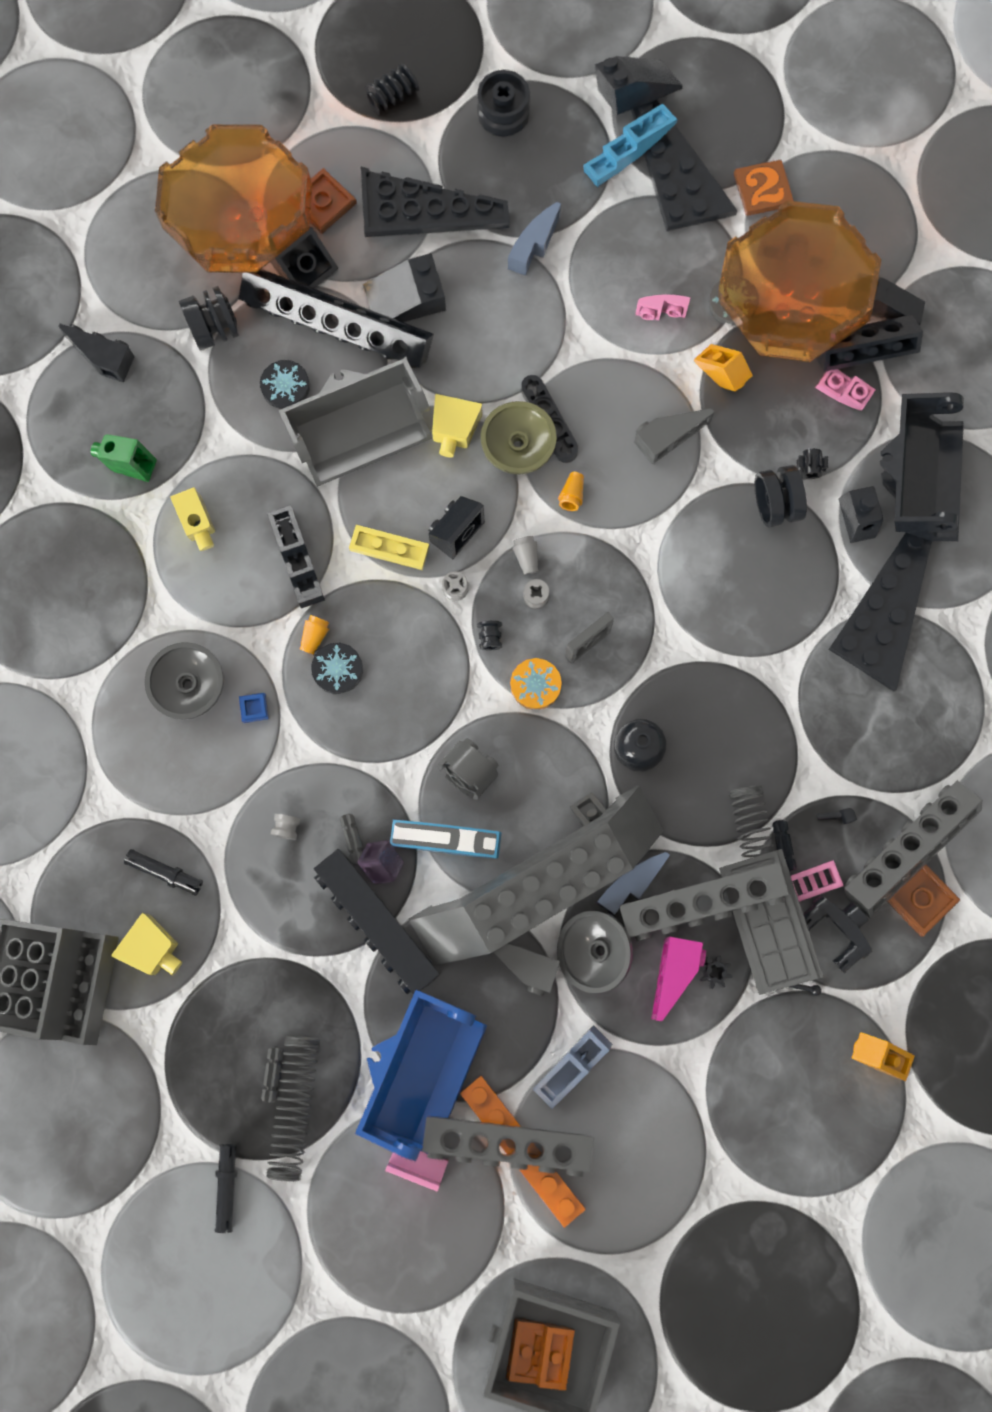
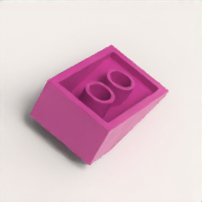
(677, 968)

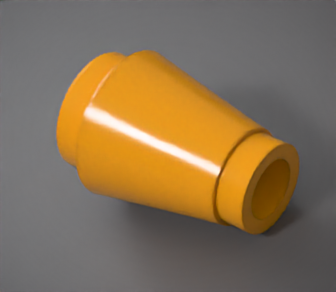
(572, 492)
(313, 634)

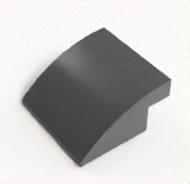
(53, 981)

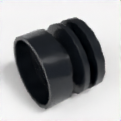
(209, 318)

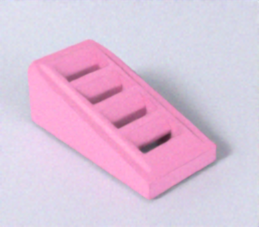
(826, 887)

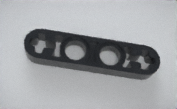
(545, 397)

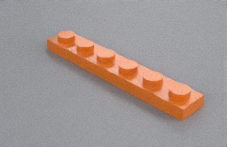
(547, 1185)

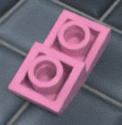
(652, 306)
(845, 390)

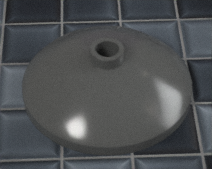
(170, 672)
(581, 956)

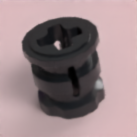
(490, 635)

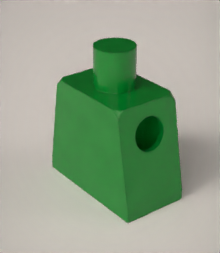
(125, 456)

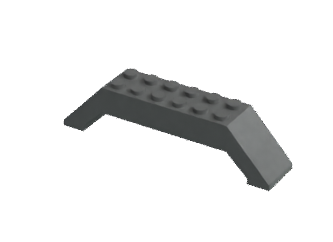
(541, 884)

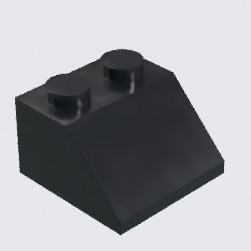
(305, 261)
(457, 526)

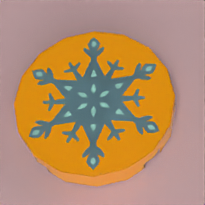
(535, 683)

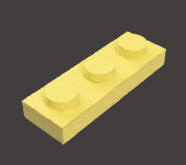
(389, 547)

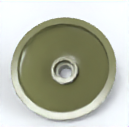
(521, 423)

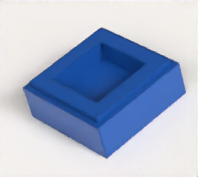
(253, 707)

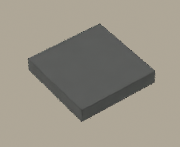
(589, 637)

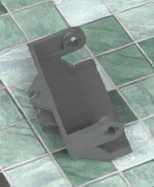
(358, 420)

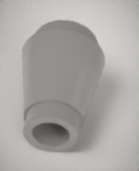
(526, 553)

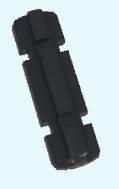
(783, 842)

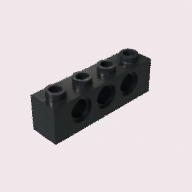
(875, 343)

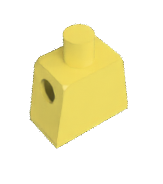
(454, 423)
(191, 509)
(148, 947)

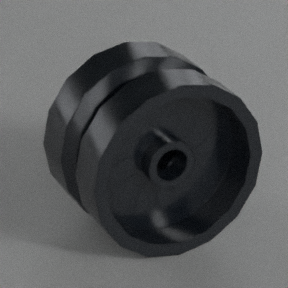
(503, 103)
(780, 495)

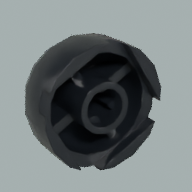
(640, 745)

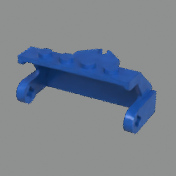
(419, 1073)

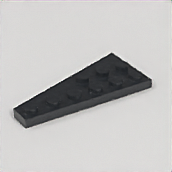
(681, 180)
(421, 207)
(882, 621)

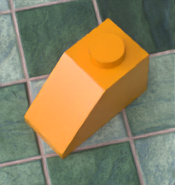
(724, 366)
(882, 1056)

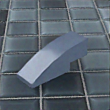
(534, 239)
(632, 883)
(572, 1067)

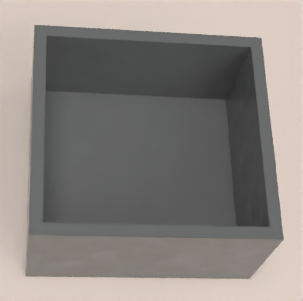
(590, 1355)

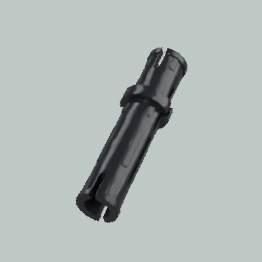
(172, 876)
(225, 1188)

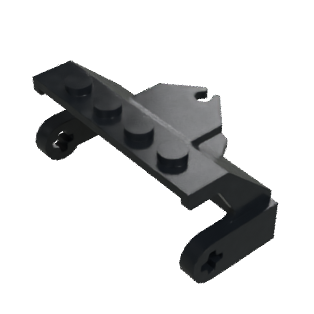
(926, 466)

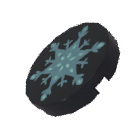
(284, 383)
(337, 668)

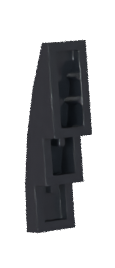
(296, 557)

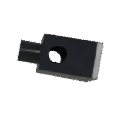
(859, 510)

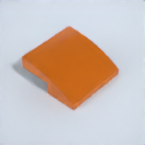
(540, 1354)

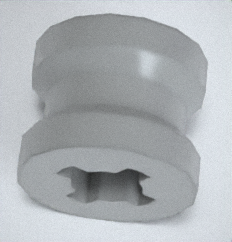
(452, 581)
(536, 599)
(285, 826)

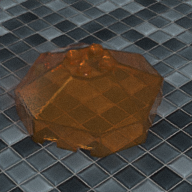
(234, 198)
(799, 281)

